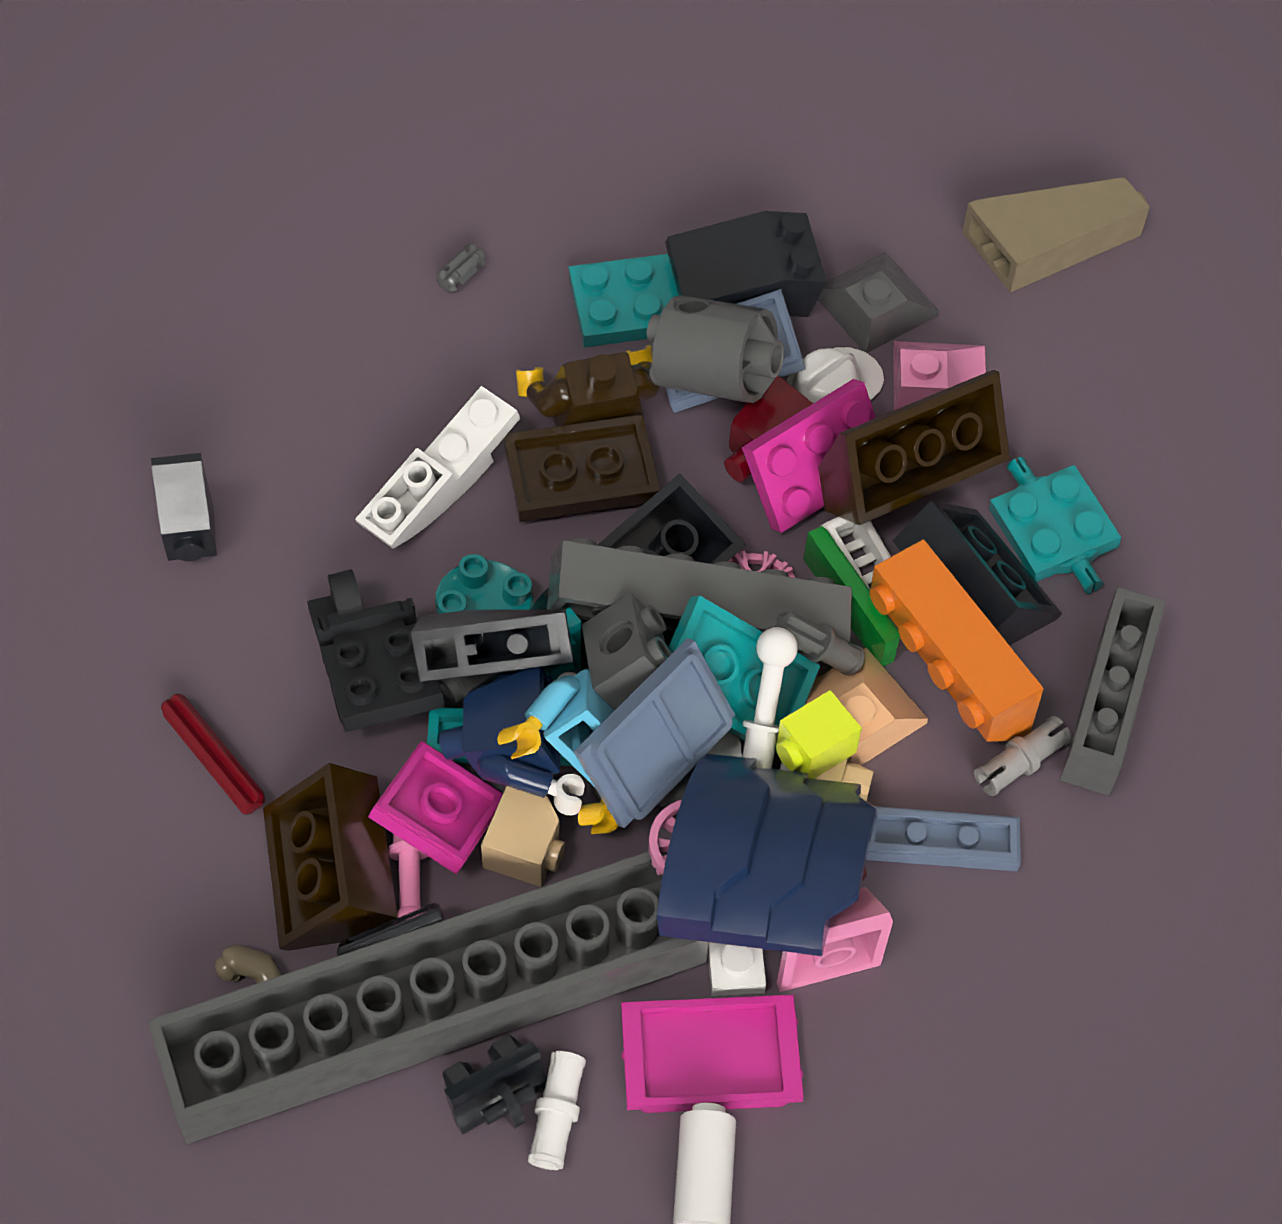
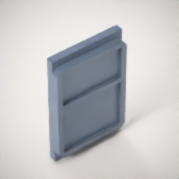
(656, 735)

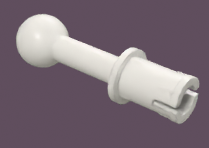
(776, 650)

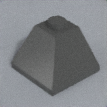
(876, 302)

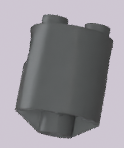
(715, 348)

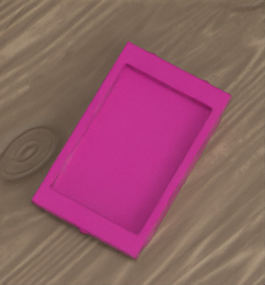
(711, 1052)

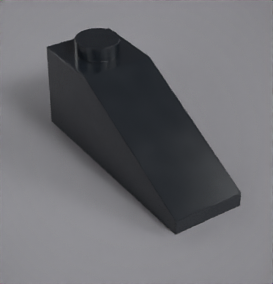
(489, 642)

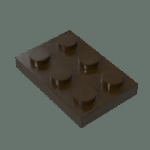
(581, 467)

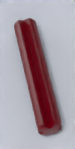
(213, 754)

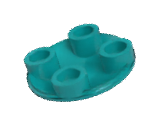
(483, 586)

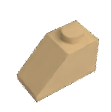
(523, 838)

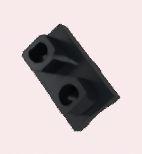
(497, 1088)

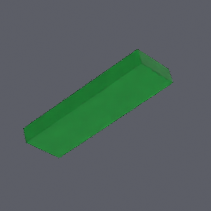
(870, 626)

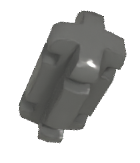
(460, 267)

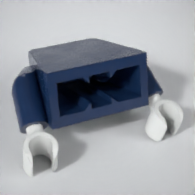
(503, 706)

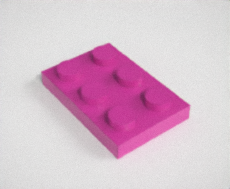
(788, 455)

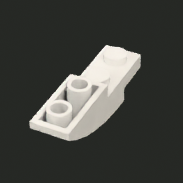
(441, 474)

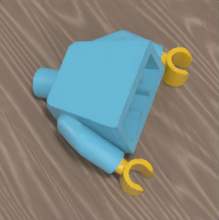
(568, 715)

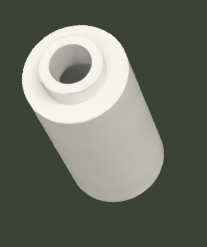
(705, 1166)

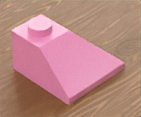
(932, 367)
(853, 944)

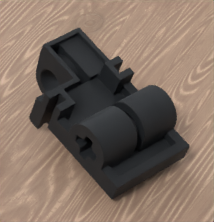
(370, 656)

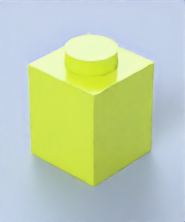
(817, 736)

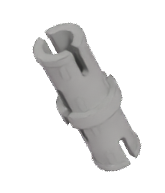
(1022, 755)

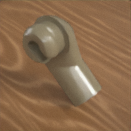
(245, 961)

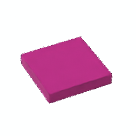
(437, 807)

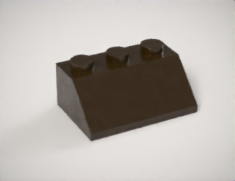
(328, 859)

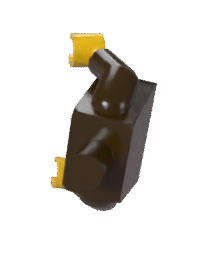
(592, 387)

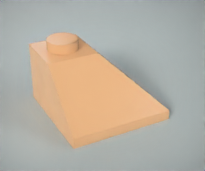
(876, 705)

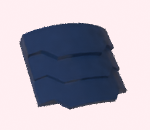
(763, 856)

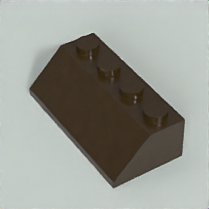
(915, 450)

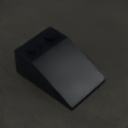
(750, 259)

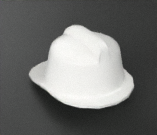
(834, 367)

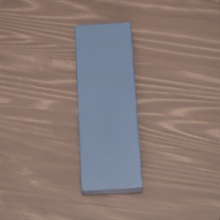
(946, 839)

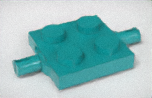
(1055, 524)

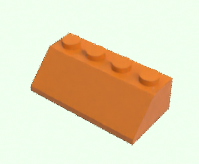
(956, 643)

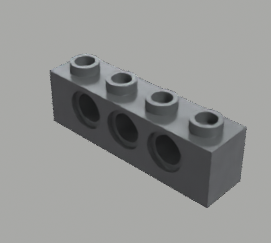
(1113, 691)

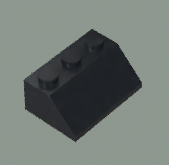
(982, 568)

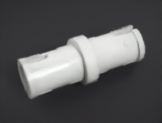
(557, 1110)

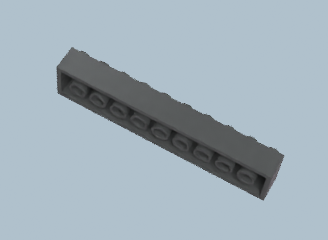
(415, 997)

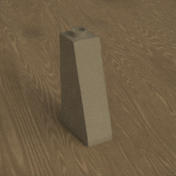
(1053, 228)

